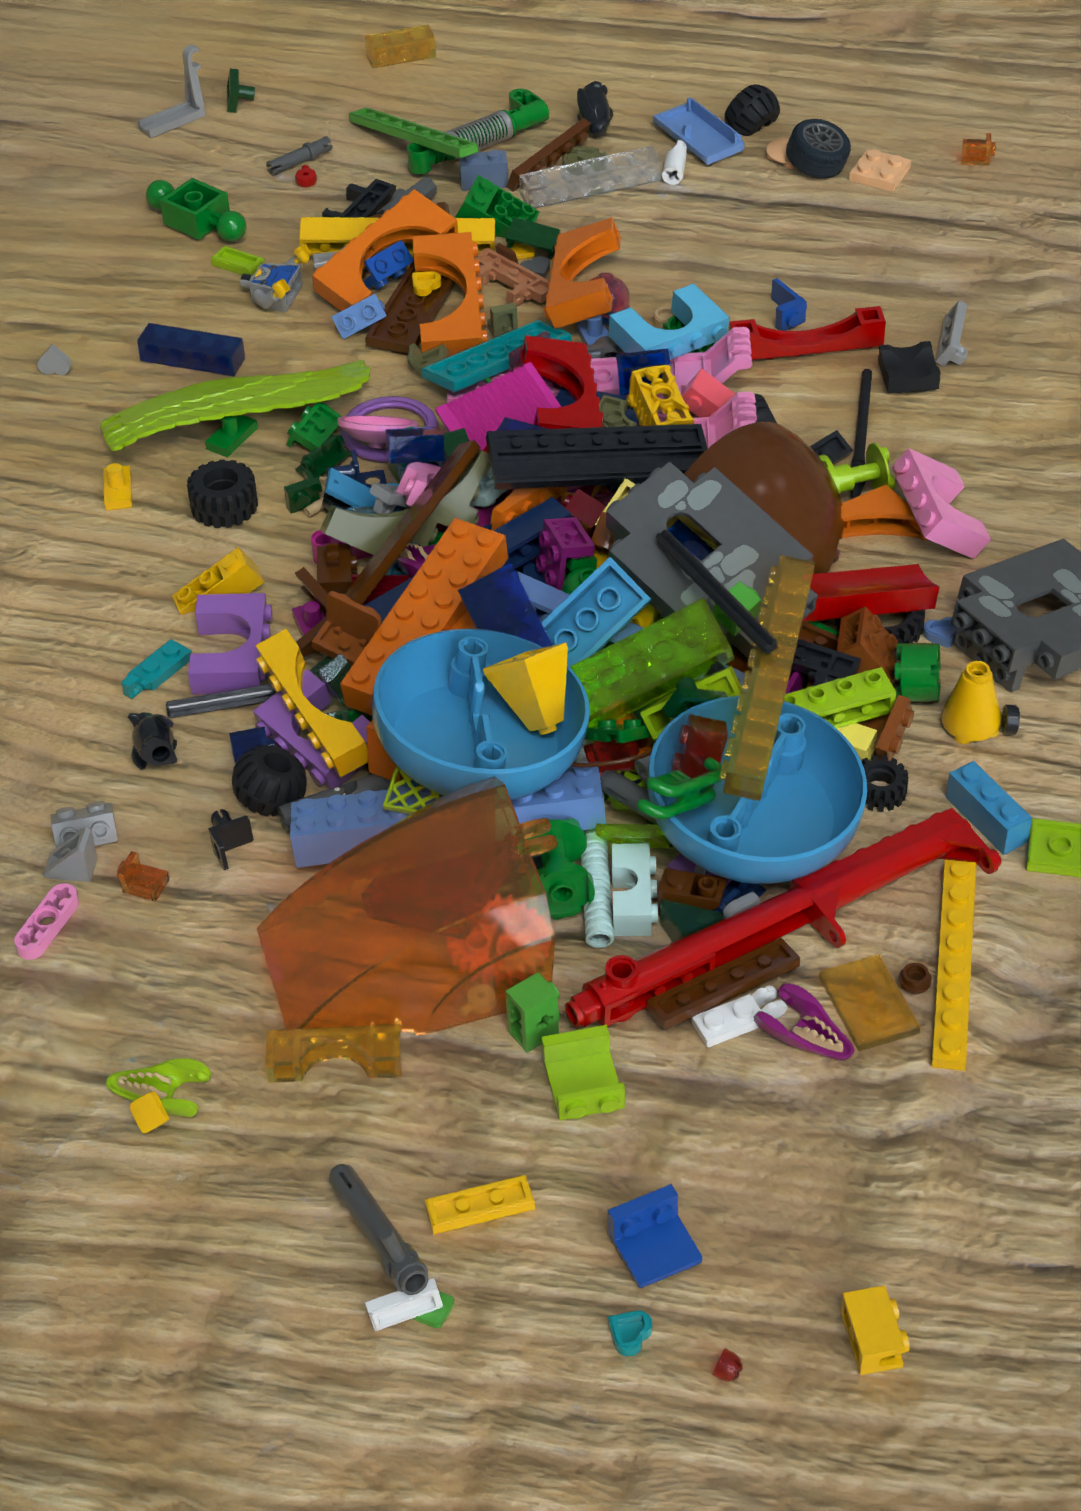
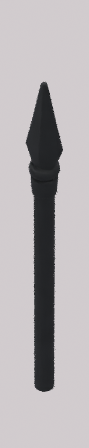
(861, 432)

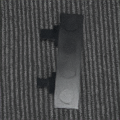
(365, 200)
(823, 663)

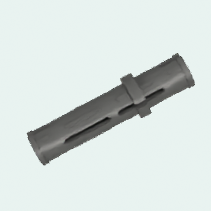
(306, 152)

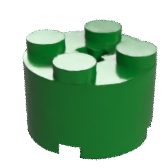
(918, 671)

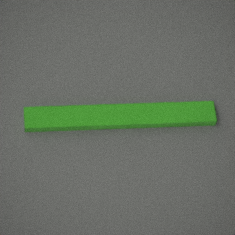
(413, 132)

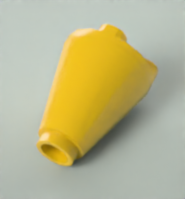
(973, 705)

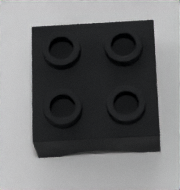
(909, 368)

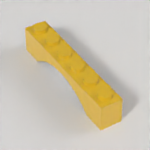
(338, 739)

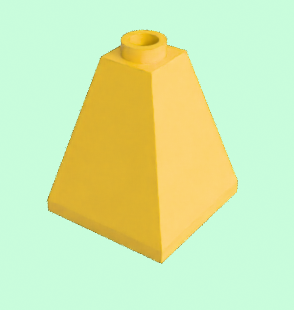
(534, 685)

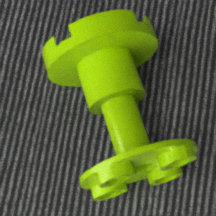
(875, 470)

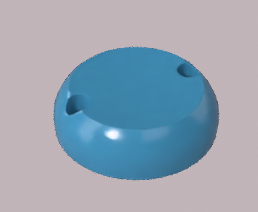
(455, 728)
(805, 811)

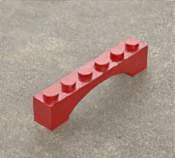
(859, 330)

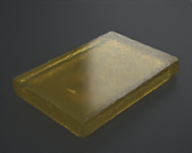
(869, 1002)

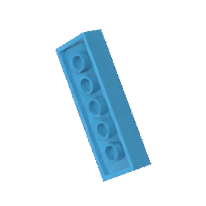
(595, 611)

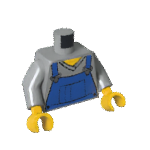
(277, 284)

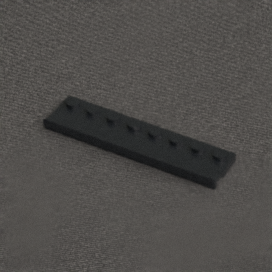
(590, 454)

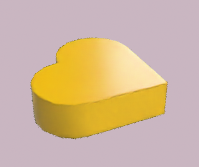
(425, 282)

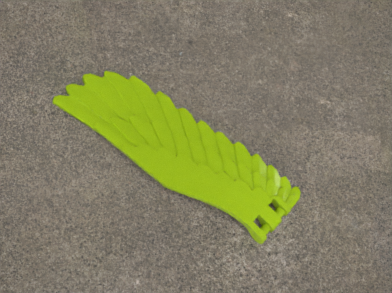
(230, 398)

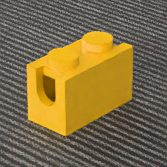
(874, 1330)

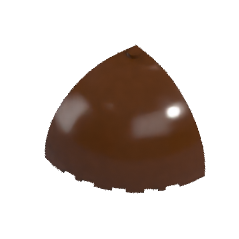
(784, 481)

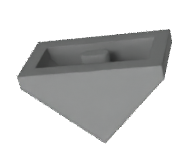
(73, 859)

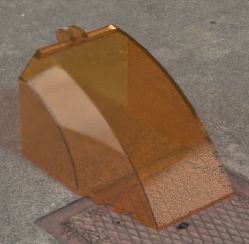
(417, 921)

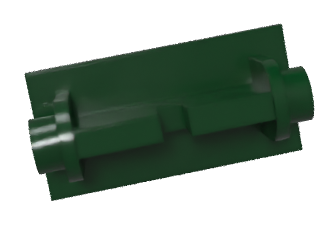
(329, 456)

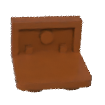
(347, 628)
(891, 728)

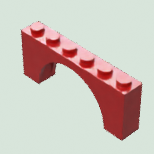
(570, 367)

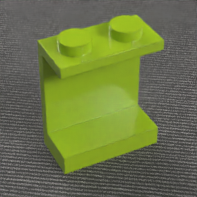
(582, 1073)

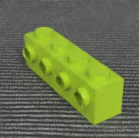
(848, 698)

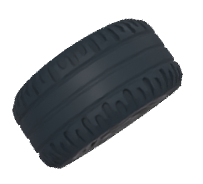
(818, 148)

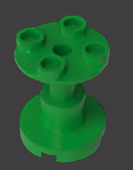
(564, 882)

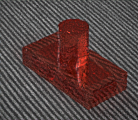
(611, 751)

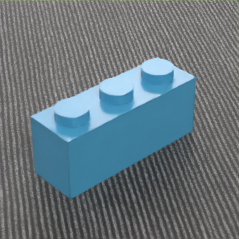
(989, 807)

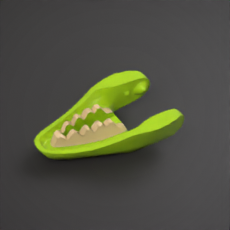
(164, 1080)

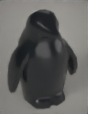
(594, 107)
(152, 740)

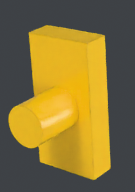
(117, 487)

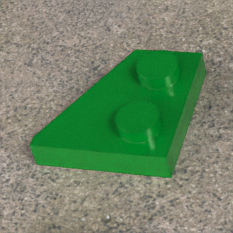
(608, 730)

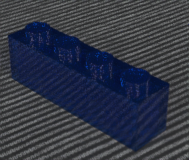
(191, 349)

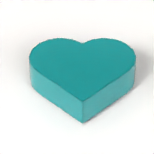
(629, 1331)

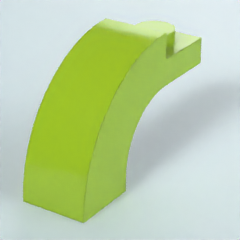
(720, 681)

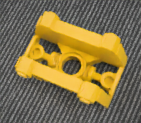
(647, 404)

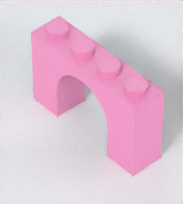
(929, 491)

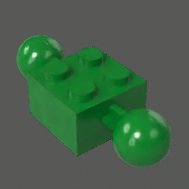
(196, 209)

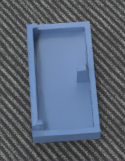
(700, 131)

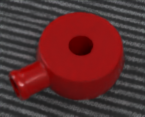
(306, 177)

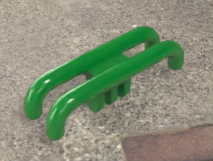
(684, 789)

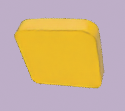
(523, 251)
(149, 1112)

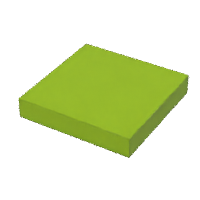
(1054, 847)

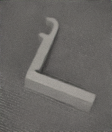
(181, 113)

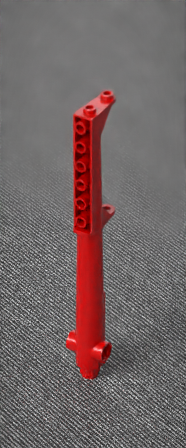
(810, 900)

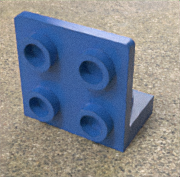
(652, 1237)

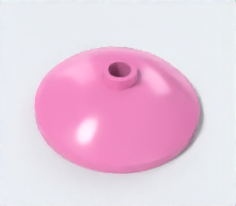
(372, 428)

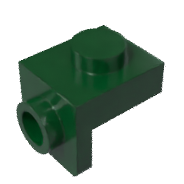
(302, 493)

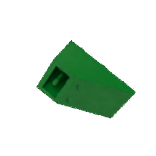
(490, 201)

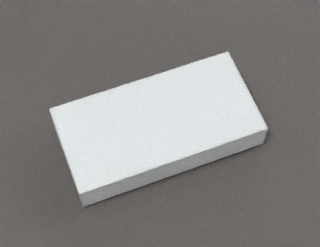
(401, 1307)

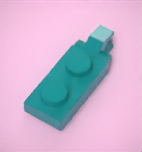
(156, 668)

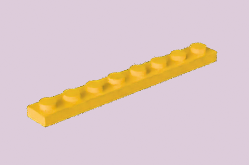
(954, 966)

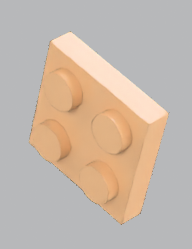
(880, 170)

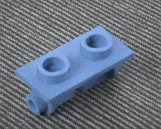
(359, 316)

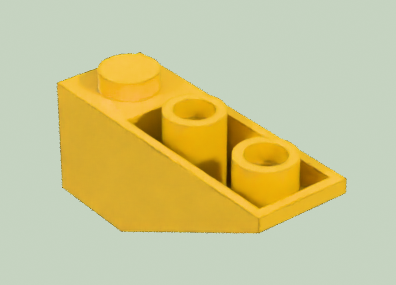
(230, 575)

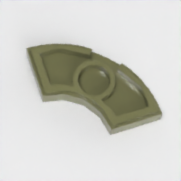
(614, 412)

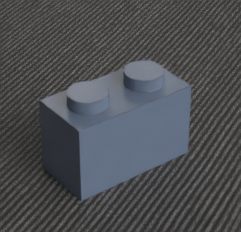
(489, 165)

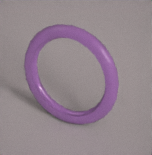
(381, 403)

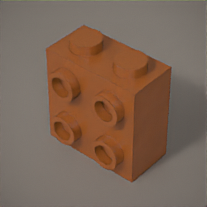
(866, 638)

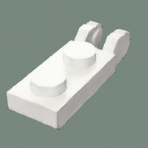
(736, 1016)

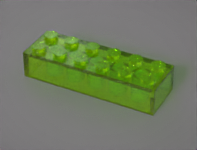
(652, 662)

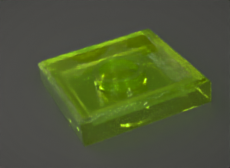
(633, 834)

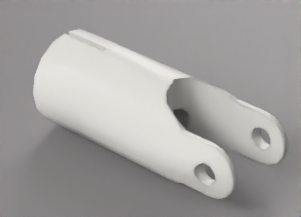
(675, 164)

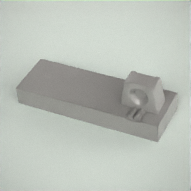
(949, 344)
(387, 498)

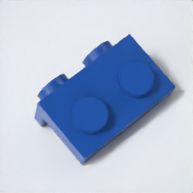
(387, 264)

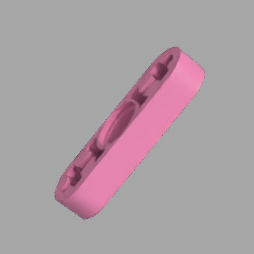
(46, 933)

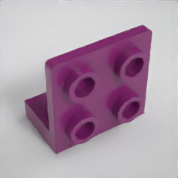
(558, 541)

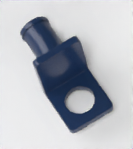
(353, 472)

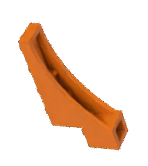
(521, 501)
(879, 514)

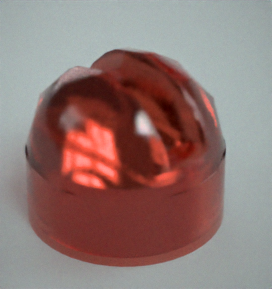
(728, 1366)

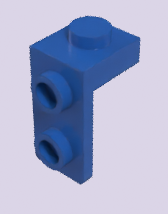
(791, 306)

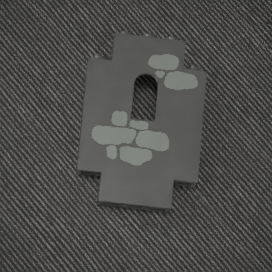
(745, 532)
(1006, 639)

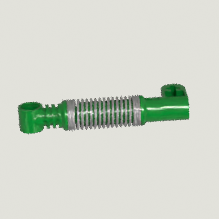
(524, 112)

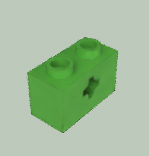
(532, 1011)

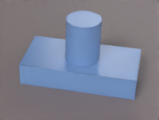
(591, 329)

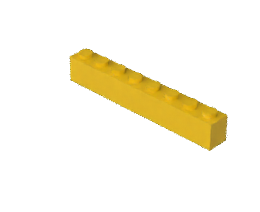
(334, 233)

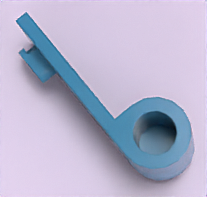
(351, 491)

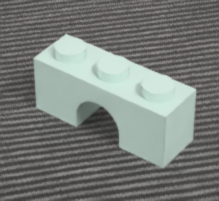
(633, 908)

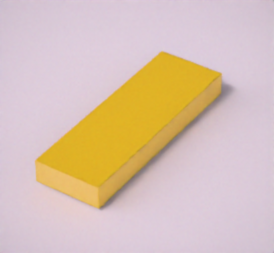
(479, 1204)

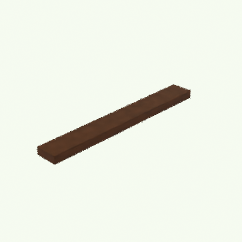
(412, 521)

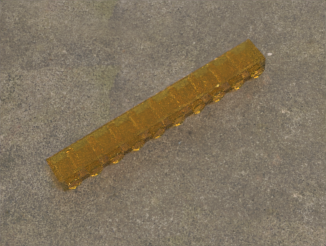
(767, 681)

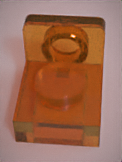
(977, 151)
(141, 879)

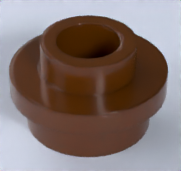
(915, 978)

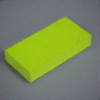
(236, 261)

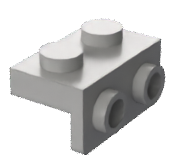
(97, 817)

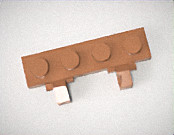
(522, 280)

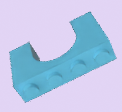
(700, 315)

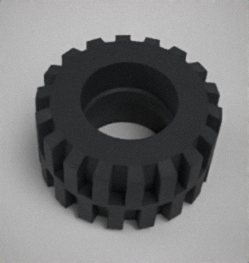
(222, 493)

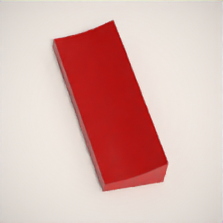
(878, 589)

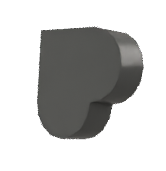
(538, 265)

